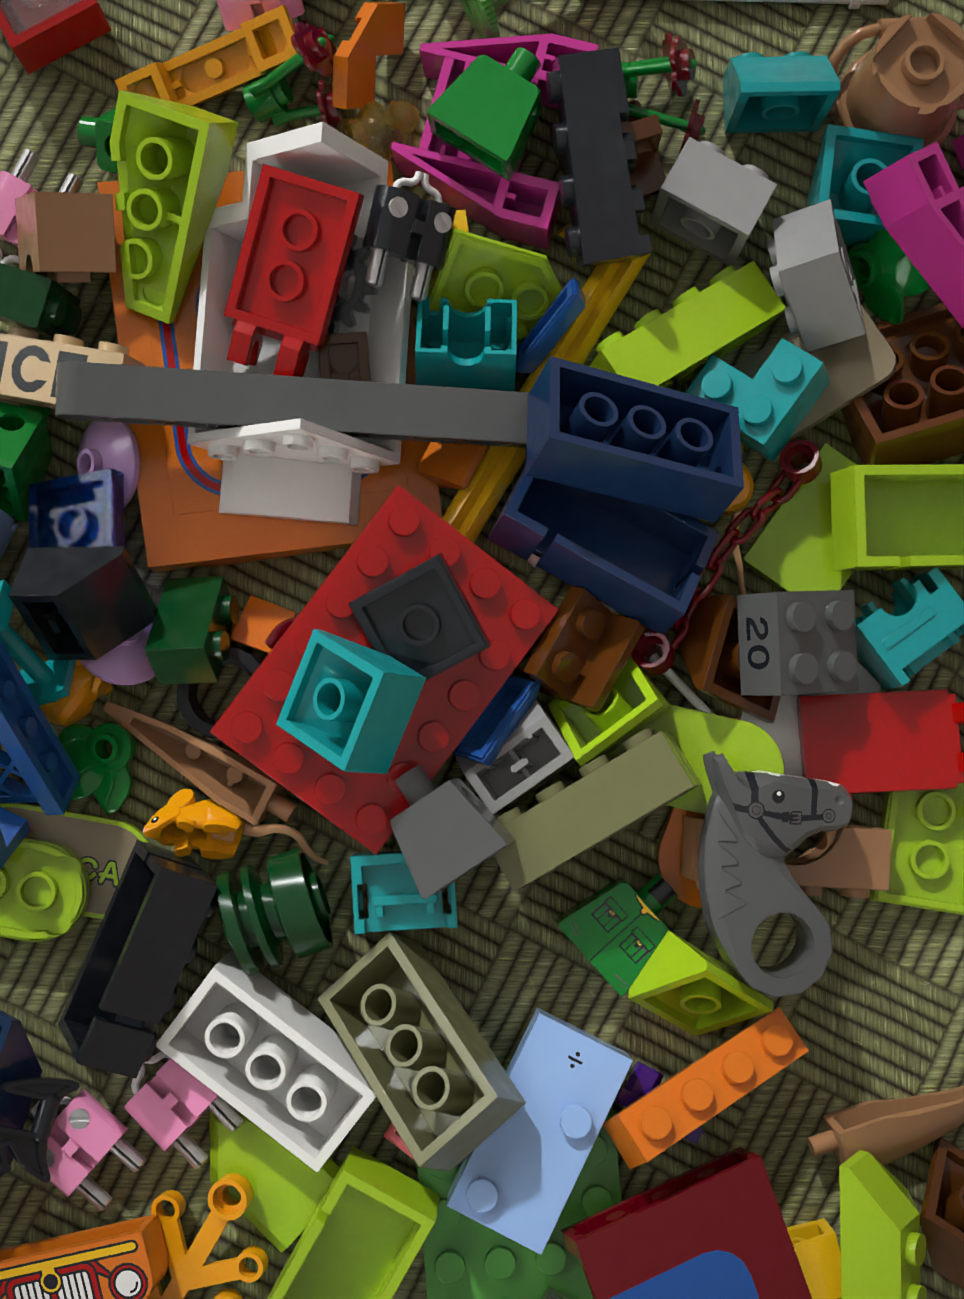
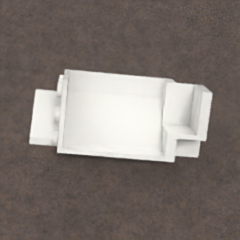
(294, 464)

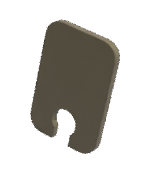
(851, 365)

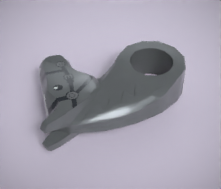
(742, 870)

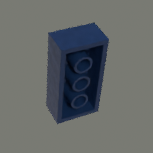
(633, 440)

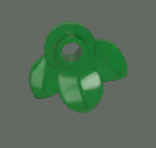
(887, 276)
(101, 774)

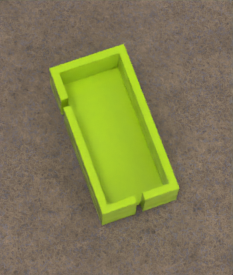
(898, 517)
(360, 1234)

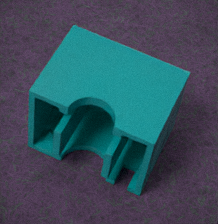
(467, 348)
(920, 628)
(393, 896)

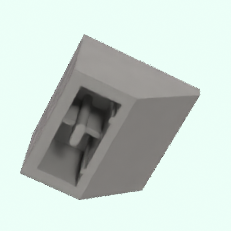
(525, 763)

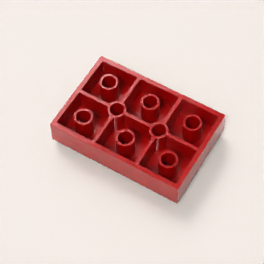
(449, 704)

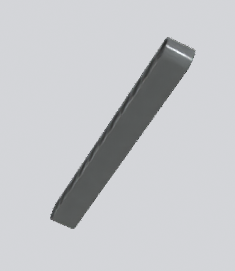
(242, 399)

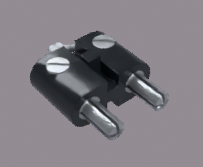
(408, 229)

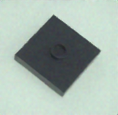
(422, 619)

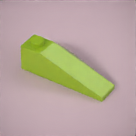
(169, 183)

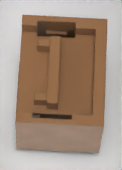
(66, 235)

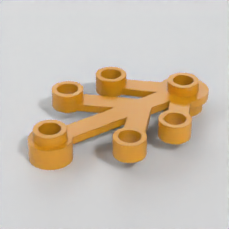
(189, 1266)

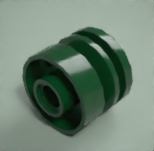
(264, 914)

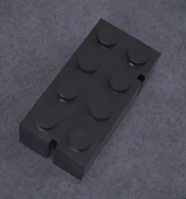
(137, 960)

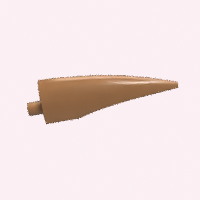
(209, 766)
(889, 1126)

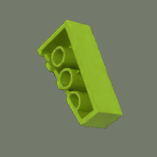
(697, 326)

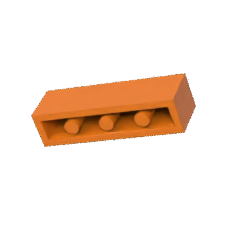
(704, 1088)

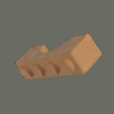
(845, 858)

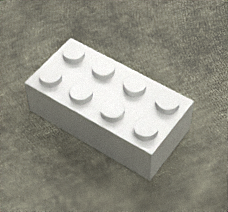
(269, 1061)

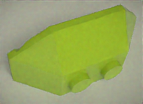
(878, 1233)

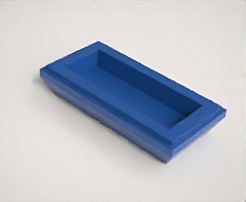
(550, 327)
(498, 721)

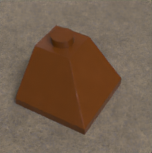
(713, 657)
(944, 1211)

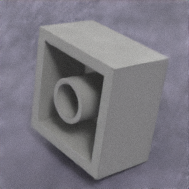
(711, 201)
(815, 277)

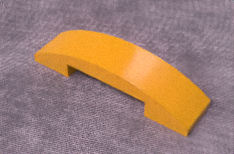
(220, 64)

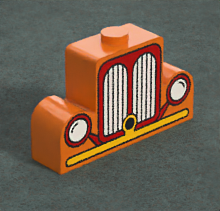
(93, 1263)

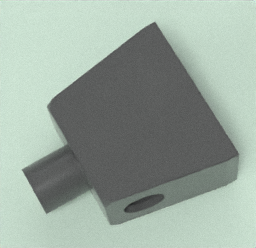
(444, 831)

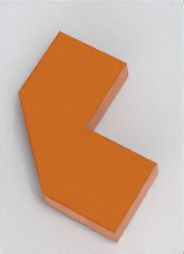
(354, 63)

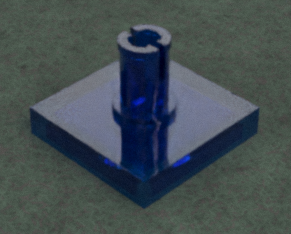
(78, 510)

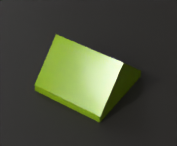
(626, 711)
(694, 989)

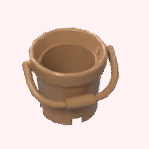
(906, 81)

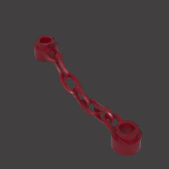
(790, 458)

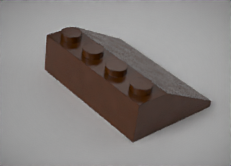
(921, 407)

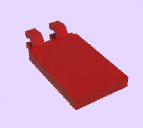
(290, 267)
(882, 740)

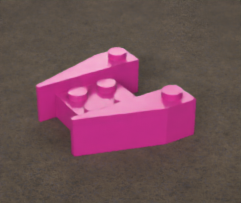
(513, 209)
(926, 218)

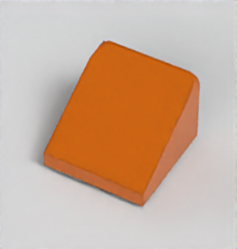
(451, 464)
(258, 621)

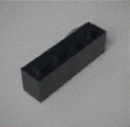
(596, 158)

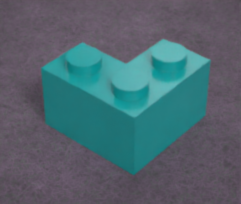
(772, 401)

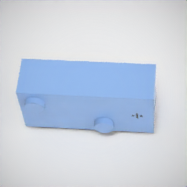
(531, 1162)

